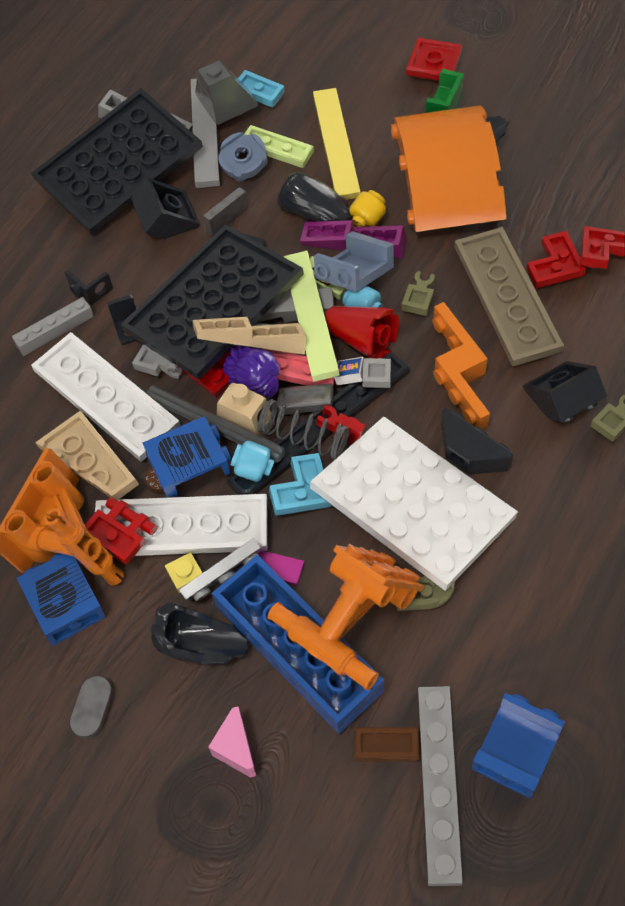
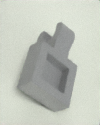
(152, 363)

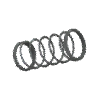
(341, 429)

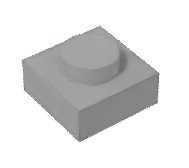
(376, 373)

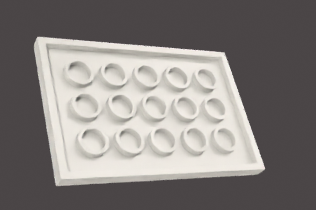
(414, 502)

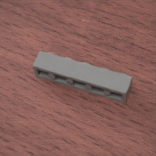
(53, 326)

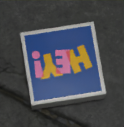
(350, 371)

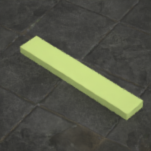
(313, 322)

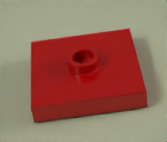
(431, 57)

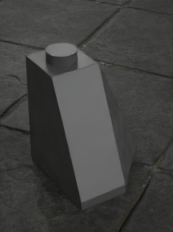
(222, 93)

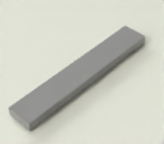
(206, 159)

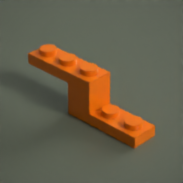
(460, 366)

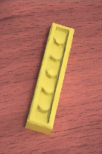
(336, 143)

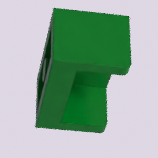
(448, 92)

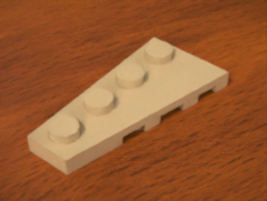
(89, 456)

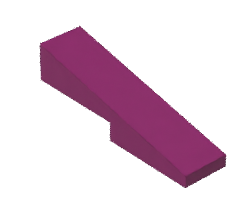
(333, 235)

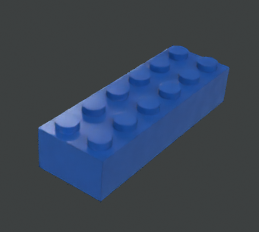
(246, 604)

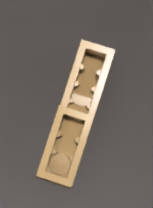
(240, 332)

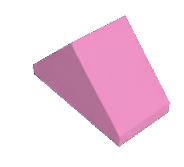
(232, 745)

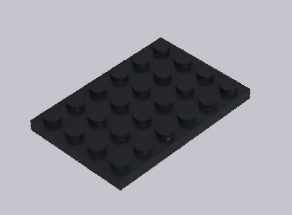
(112, 159)
(221, 280)

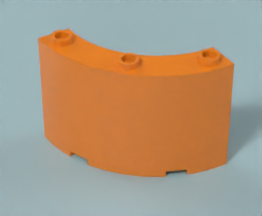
(450, 168)

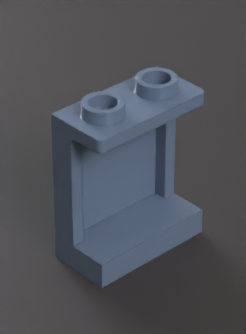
(358, 264)

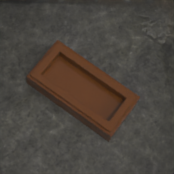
(386, 744)

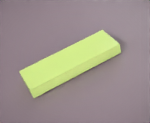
(283, 148)

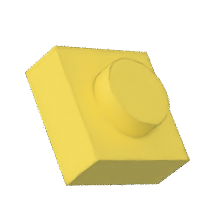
(183, 570)

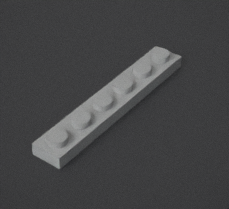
(439, 787)

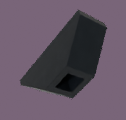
(471, 447)

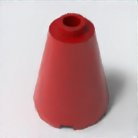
(364, 328)

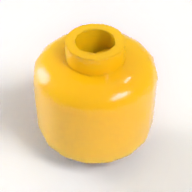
(367, 209)

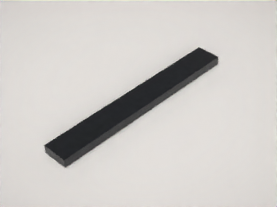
(348, 402)

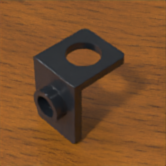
(88, 291)
(120, 310)

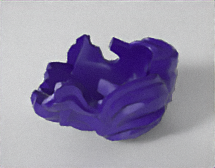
(254, 369)

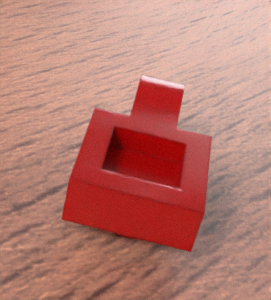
(356, 428)

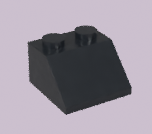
(163, 209)
(566, 390)

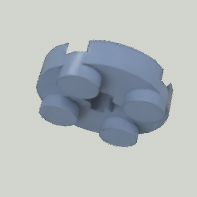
(247, 167)

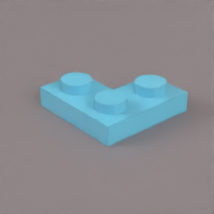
(262, 89)
(297, 495)

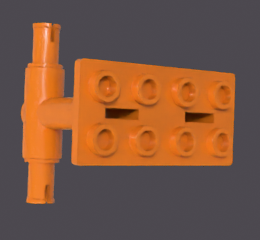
(48, 504)
(368, 581)

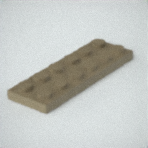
(508, 297)

